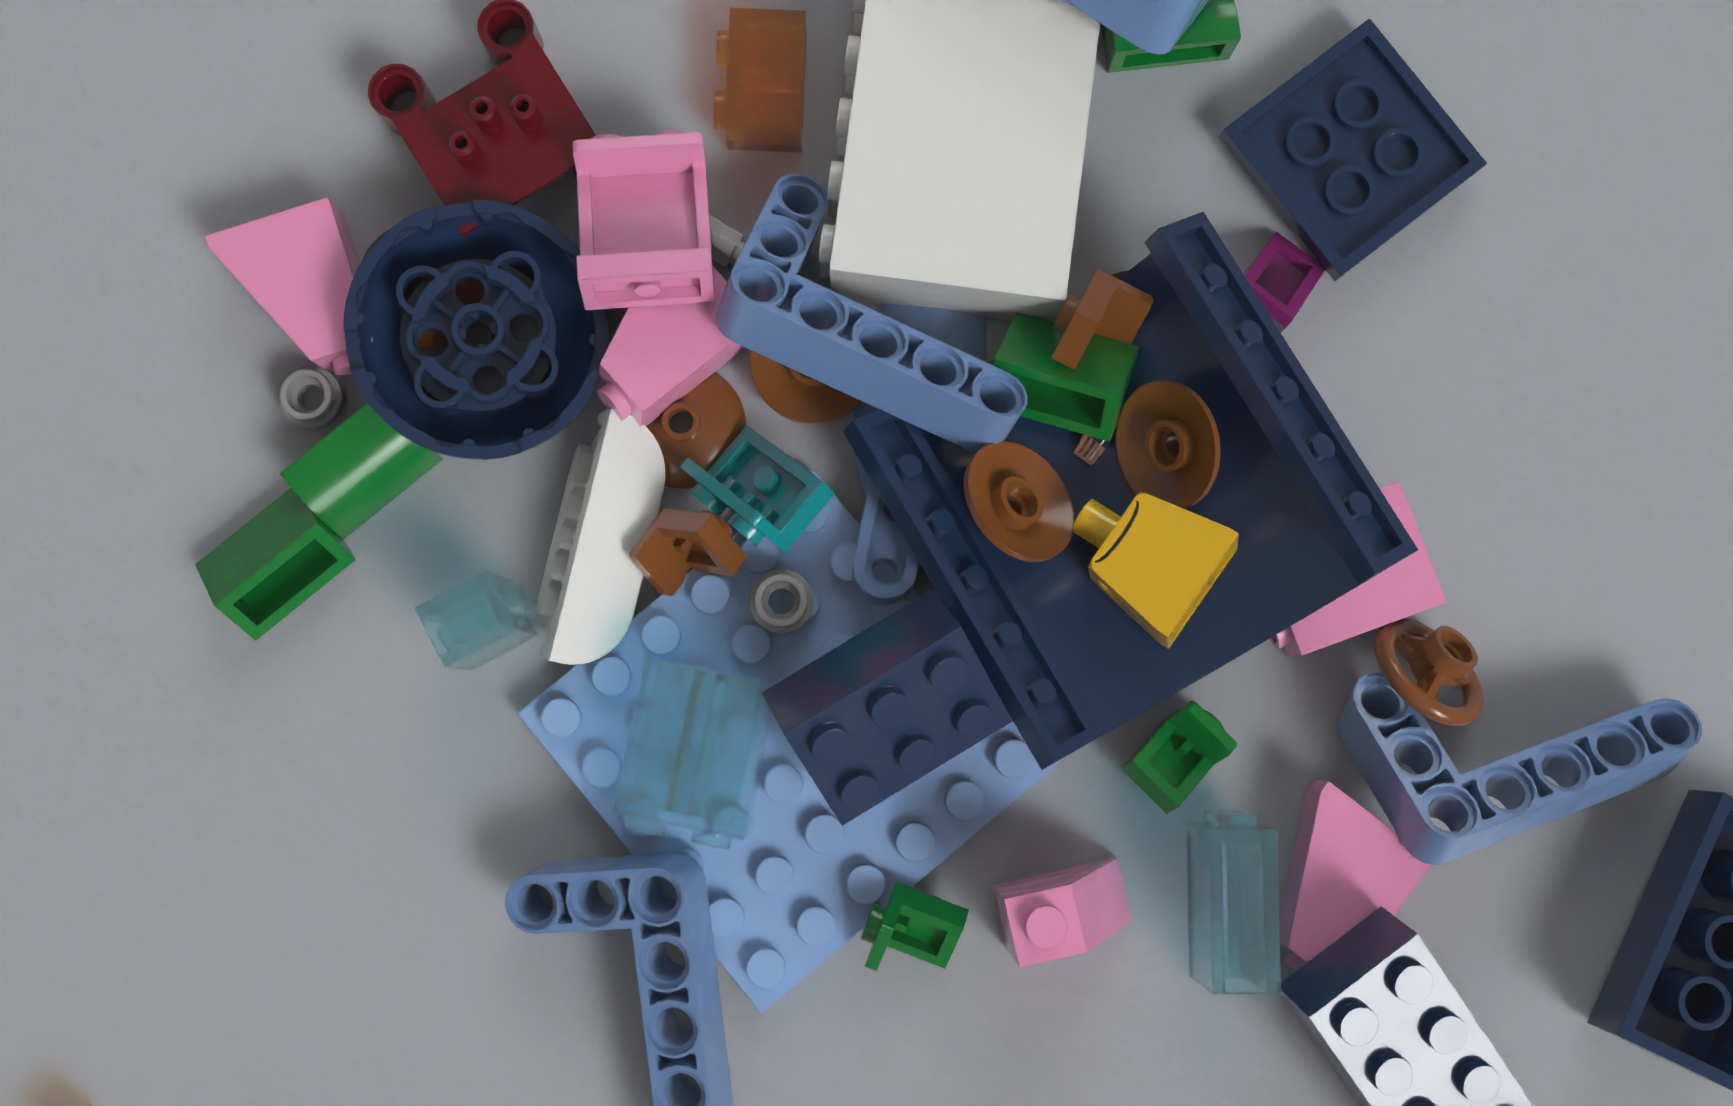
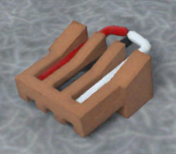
(1089, 449)

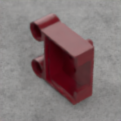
(496, 134)

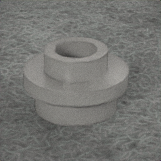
(295, 387)
(781, 580)

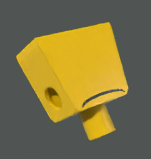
(1155, 560)

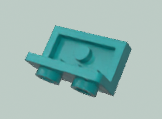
(763, 488)

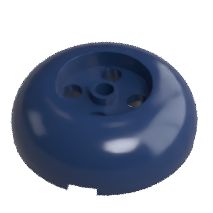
(524, 271)

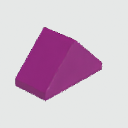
(1283, 278)

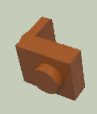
(1106, 309)
(685, 542)

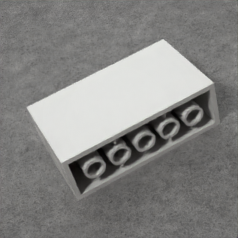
(960, 155)

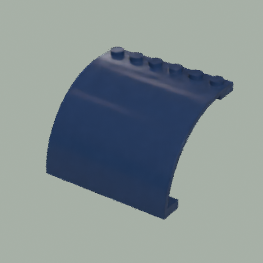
(1284, 481)

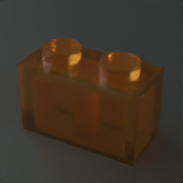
(763, 80)

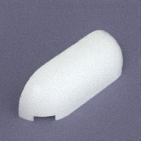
(604, 511)

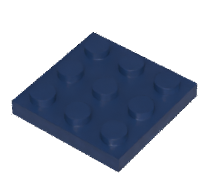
(1352, 149)

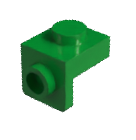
(1179, 755)
(914, 925)

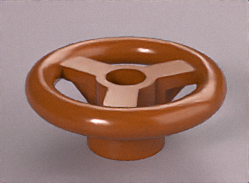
(1436, 661)

